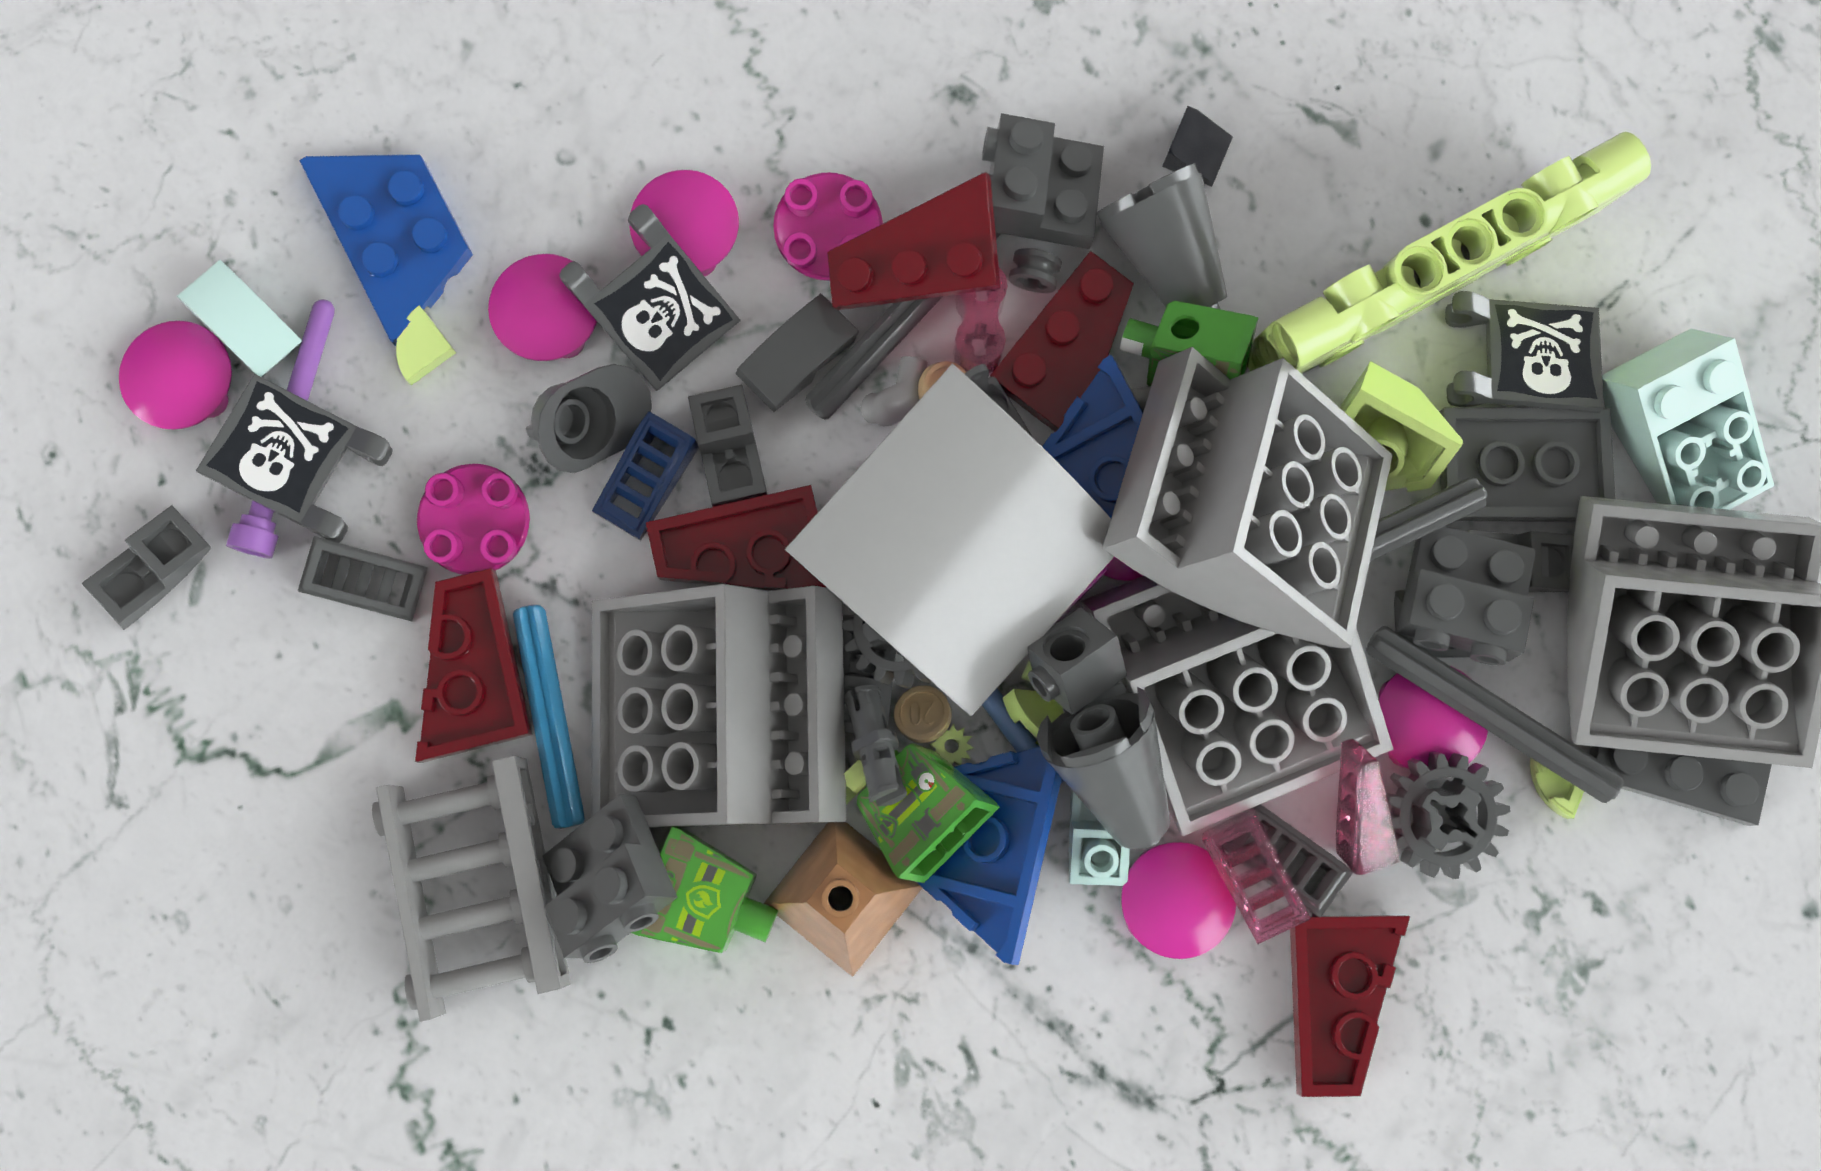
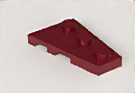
(923, 253)
(1066, 342)
(736, 542)
(472, 672)
(1338, 994)

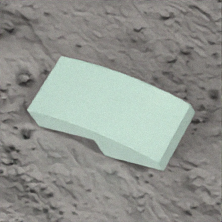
(239, 318)
(1092, 851)

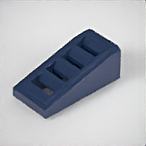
(639, 447)

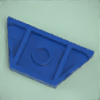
(391, 229)
(1099, 435)
(997, 870)

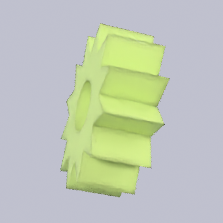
(961, 740)

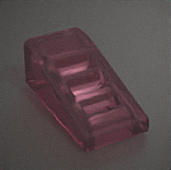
(1363, 816)
(1277, 922)

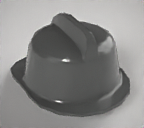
(589, 417)

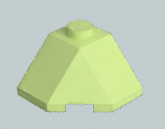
(1403, 424)

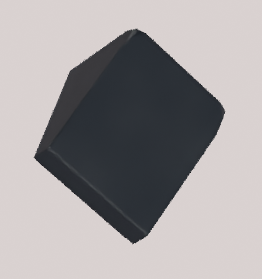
(1198, 142)

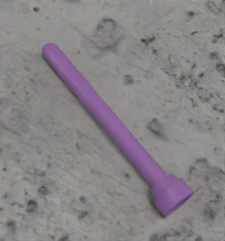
(256, 530)

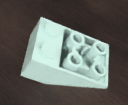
(1690, 422)

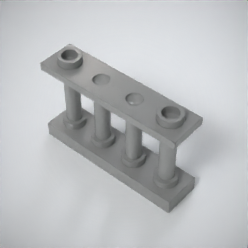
(517, 847)

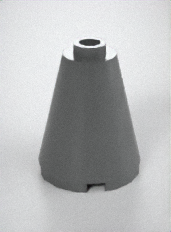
(1170, 238)
(1113, 764)

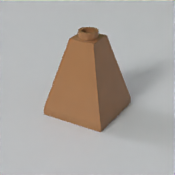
(849, 860)

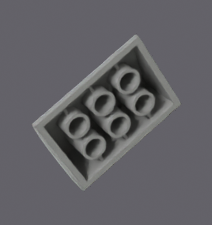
(1252, 498)
(958, 540)
(1695, 632)
(1236, 703)
(720, 705)

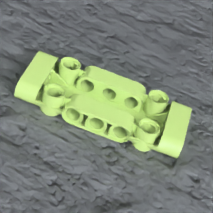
(1494, 235)

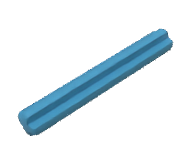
(548, 717)

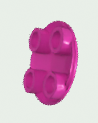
(695, 214)
(819, 216)
(537, 312)
(175, 375)
(472, 518)
(1425, 724)
(1177, 901)

